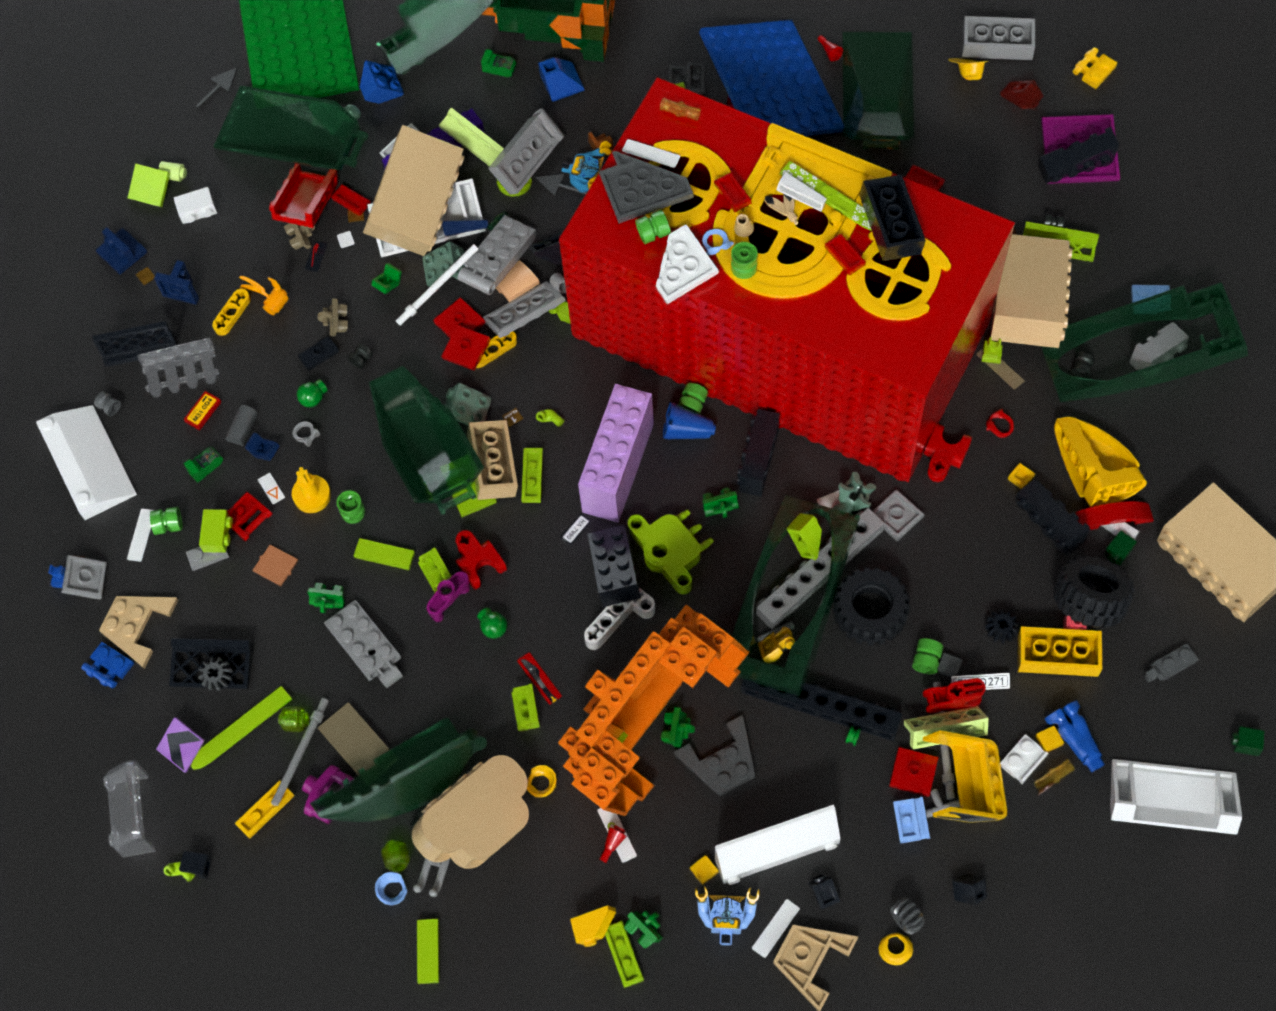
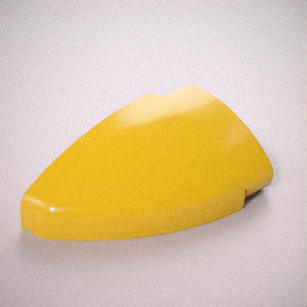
(1097, 463)

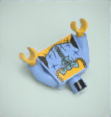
(726, 913)

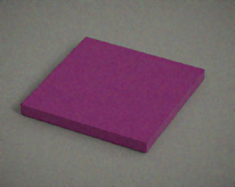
(1065, 130)

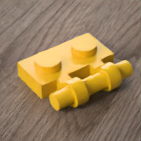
(1098, 71)
(773, 644)

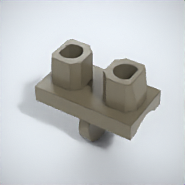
(302, 234)
(332, 317)

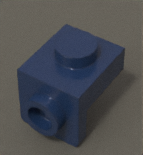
(261, 448)

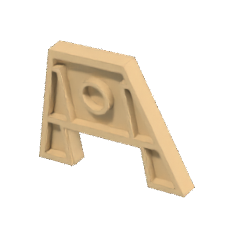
(128, 619)
(803, 954)

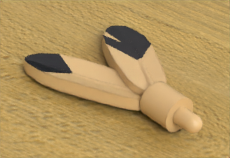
(785, 208)

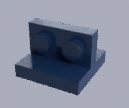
(120, 250)
(178, 284)

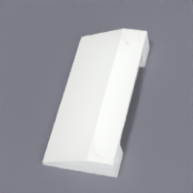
(461, 207)
(86, 460)
(1175, 796)
(777, 844)

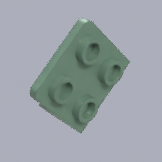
(440, 260)
(467, 404)

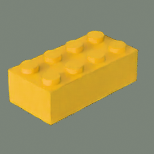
(1060, 651)

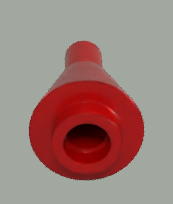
(832, 50)
(614, 839)

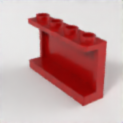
(303, 196)

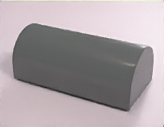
(241, 425)

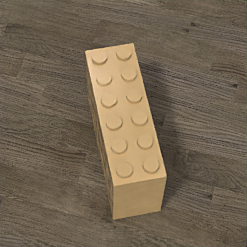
(414, 191)
(1033, 292)
(1224, 551)

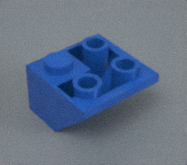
(560, 78)
(379, 83)

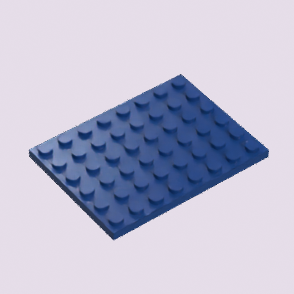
(772, 76)

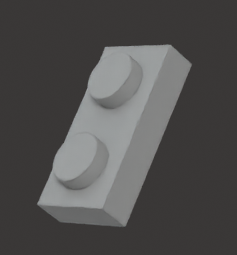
(200, 559)

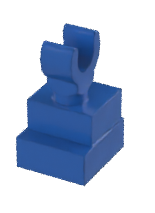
(57, 576)

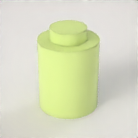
(177, 171)

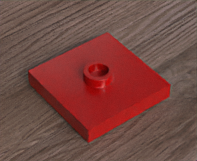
(458, 314)
(466, 347)
(913, 772)

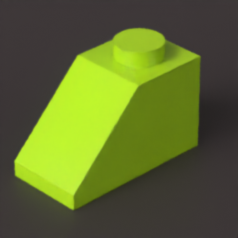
(806, 535)

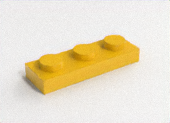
(262, 811)

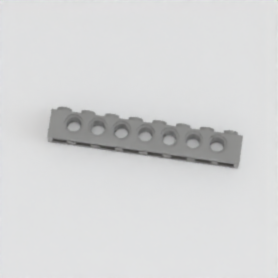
(774, 616)

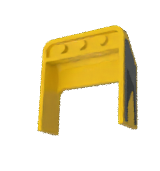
(977, 778)

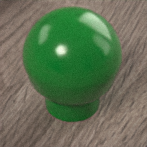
(310, 393)
(492, 623)

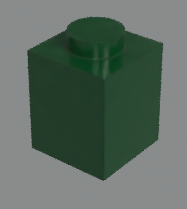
(1120, 548)
(1248, 741)

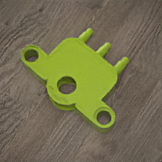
(676, 541)

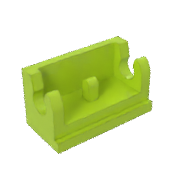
(433, 568)
(525, 708)

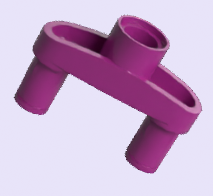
(440, 602)
(316, 787)

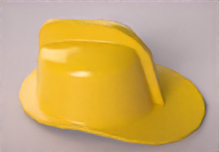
(969, 68)

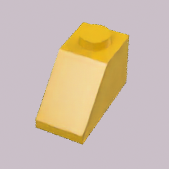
(592, 925)

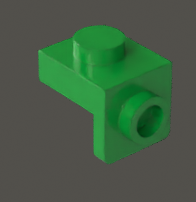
(388, 279)

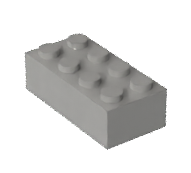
(998, 38)

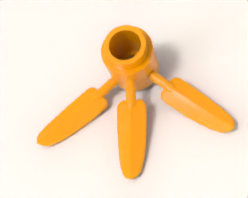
(274, 300)

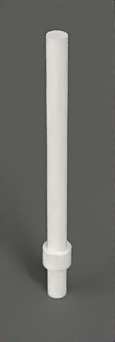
(411, 309)

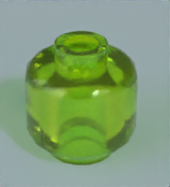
(293, 719)
(395, 855)

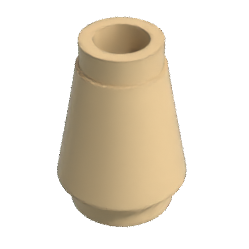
(743, 226)

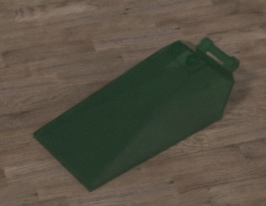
(878, 87)
(291, 129)

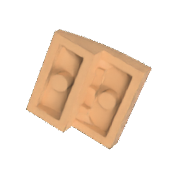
(517, 281)

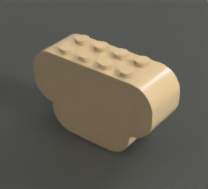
(474, 814)

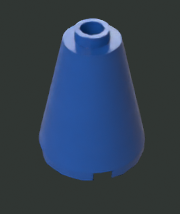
(686, 424)

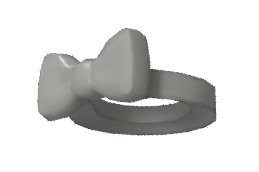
(307, 440)

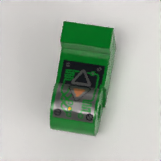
(497, 64)
(203, 464)

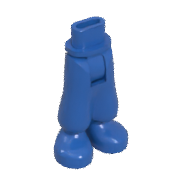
(1077, 735)

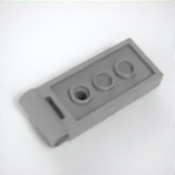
(526, 151)
(497, 255)

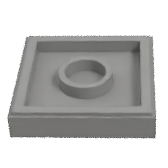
(898, 515)
(84, 577)

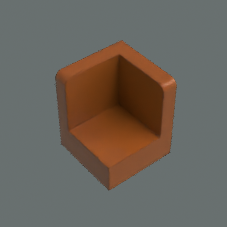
(596, 141)

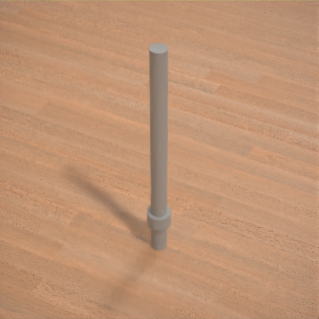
(316, 718)
(948, 777)

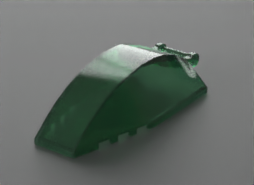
(424, 441)
(403, 776)

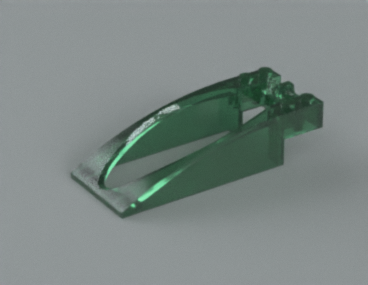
(427, 29)
(1168, 305)
(804, 650)

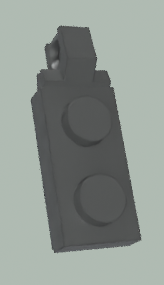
(1171, 664)

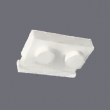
(1023, 759)

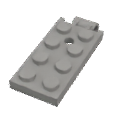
(527, 306)
(360, 635)

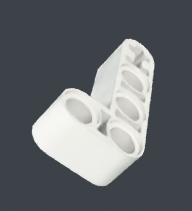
(616, 619)

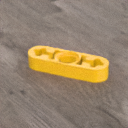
(231, 319)
(501, 350)

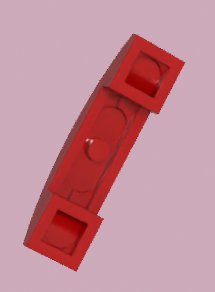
(1115, 513)

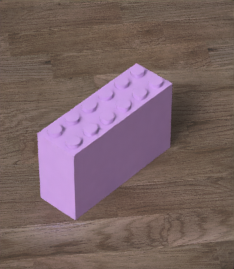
(616, 453)

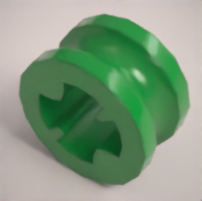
(853, 736)

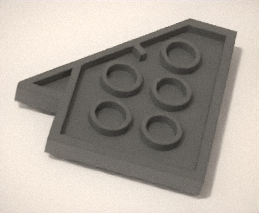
(641, 187)

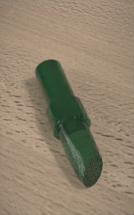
(496, 220)

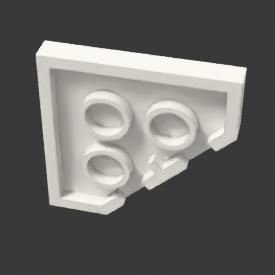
(683, 265)

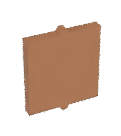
(275, 565)

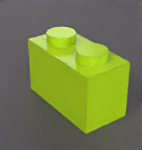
(215, 531)

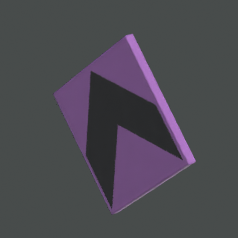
(180, 744)

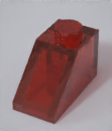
(1023, 94)

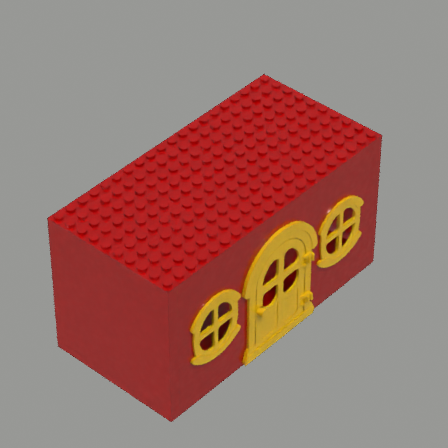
(798, 333)

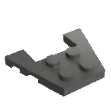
(725, 768)

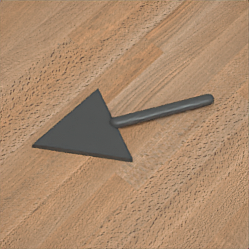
(224, 80)
(553, 182)

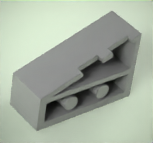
(1160, 348)

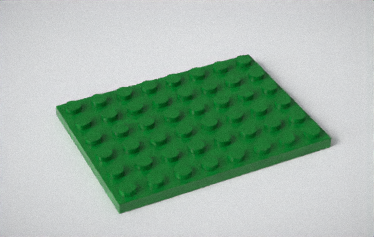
(299, 46)

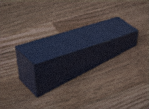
(458, 227)

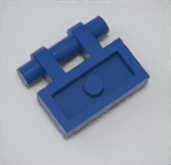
(112, 661)

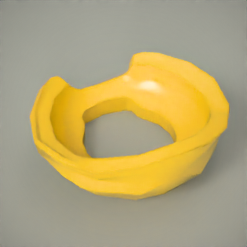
(542, 770)
(896, 959)

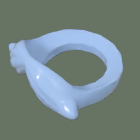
(714, 250)

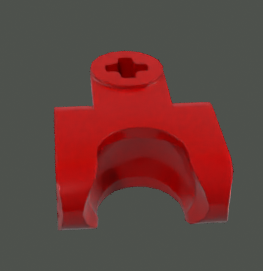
(944, 454)
(476, 556)
(955, 696)

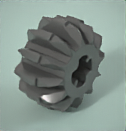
(222, 671)
(907, 915)

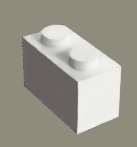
(195, 205)

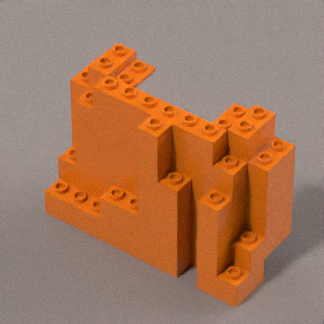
(634, 700)

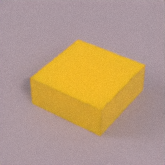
(1021, 476)
(1049, 739)
(704, 870)

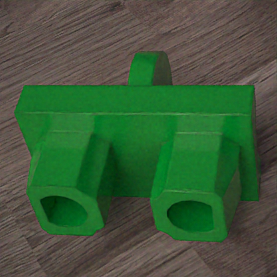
(720, 504)
(326, 598)
(679, 729)
(637, 922)

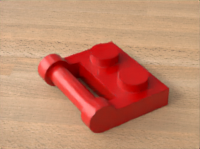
(245, 509)

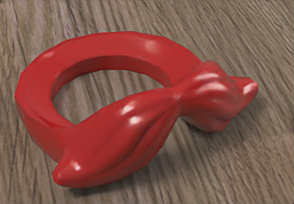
(990, 424)

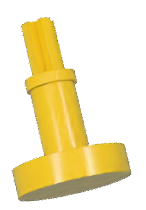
(310, 492)

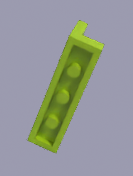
(1077, 238)

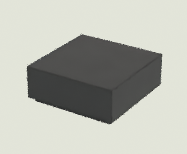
(949, 665)

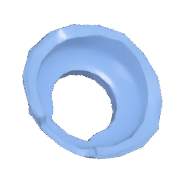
(384, 880)

